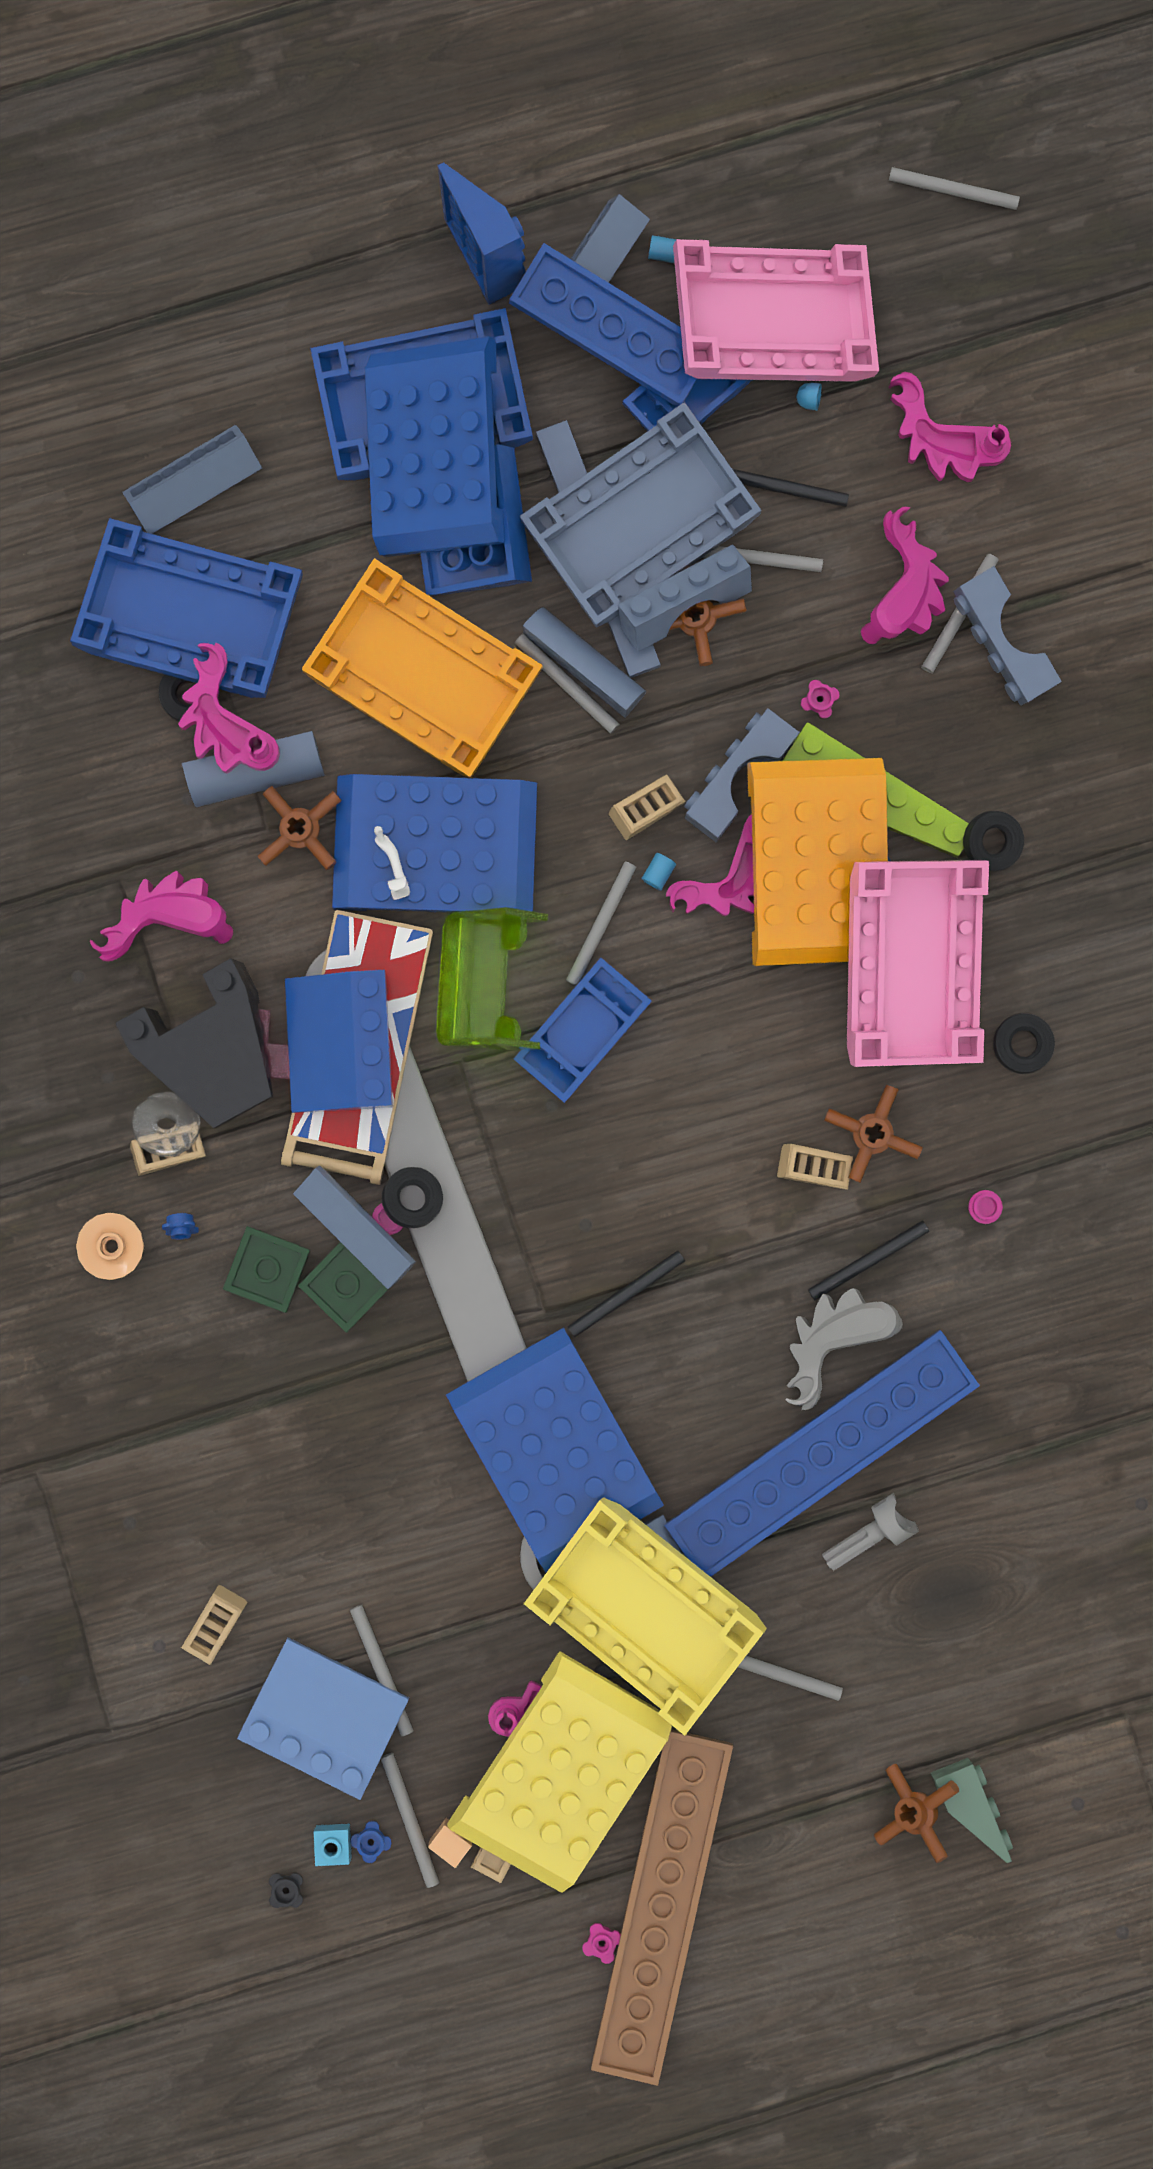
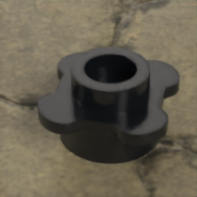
(281, 1899)

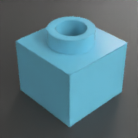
(337, 1834)

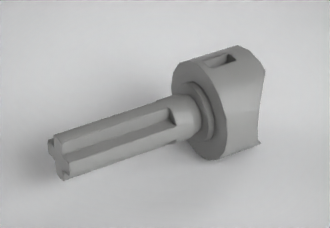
(887, 1524)

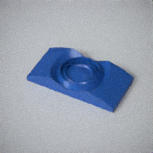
(702, 400)
(583, 1030)

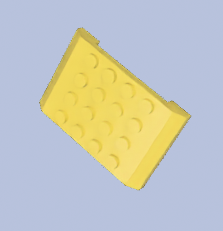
(647, 1613)
(563, 1774)

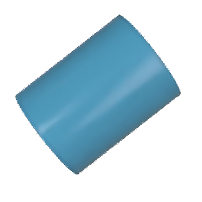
(662, 249)
(658, 871)

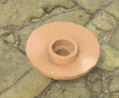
(93, 1242)

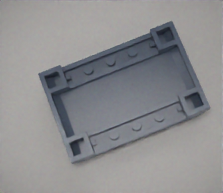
(641, 515)

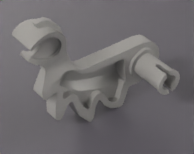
(834, 1328)

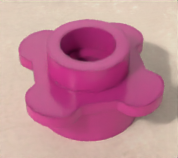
(818, 689)
(598, 1933)

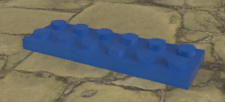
(605, 323)

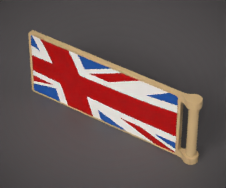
(366, 945)

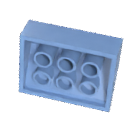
(323, 1718)

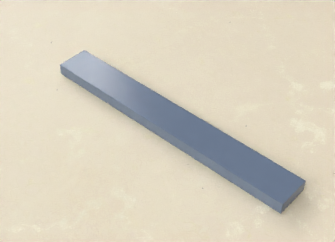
(566, 468)

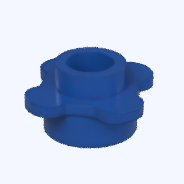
(180, 1226)
(370, 1852)

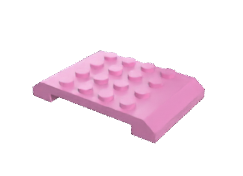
(775, 312)
(915, 962)

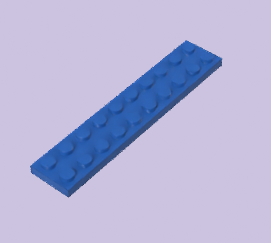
(822, 1454)

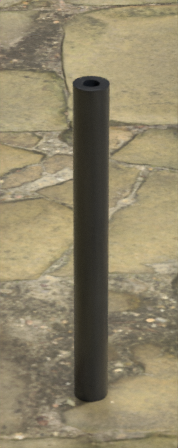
(792, 488)
(868, 1260)
(626, 1293)

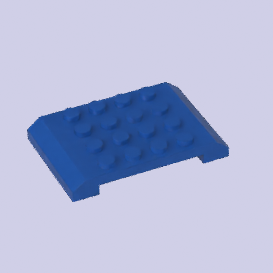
(343, 387)
(432, 448)
(164, 597)
(456, 839)
(551, 1443)

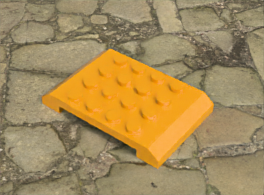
(421, 669)
(805, 838)

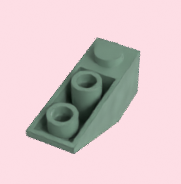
(972, 1806)

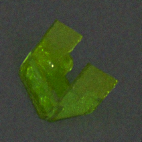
(476, 977)

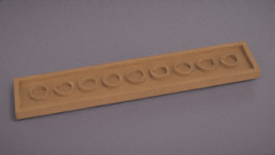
(661, 1907)

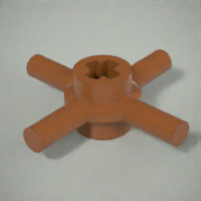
(707, 621)
(304, 816)
(868, 1121)
(926, 1814)

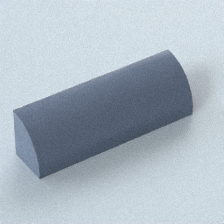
(610, 238)
(192, 479)
(583, 661)
(297, 762)
(354, 1227)

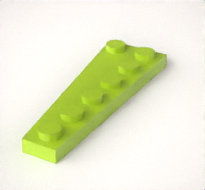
(907, 809)

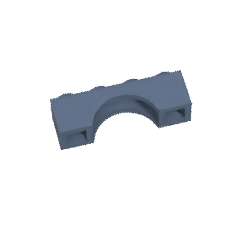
(983, 603)
(652, 612)
(766, 742)

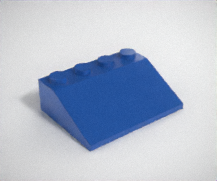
(483, 234)
(490, 564)
(339, 1041)

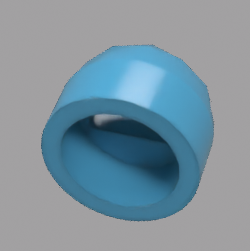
(809, 396)

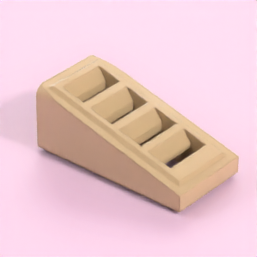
(623, 821)
(787, 1162)
(144, 1168)
(226, 1606)

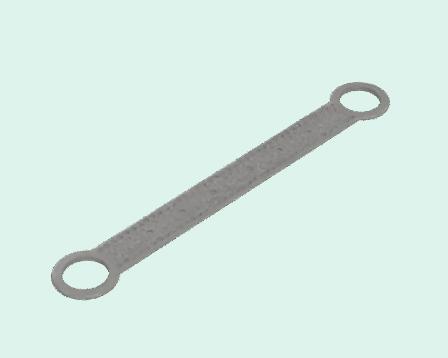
(452, 1245)

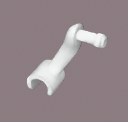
(399, 885)

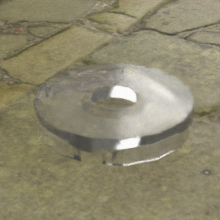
(161, 1141)

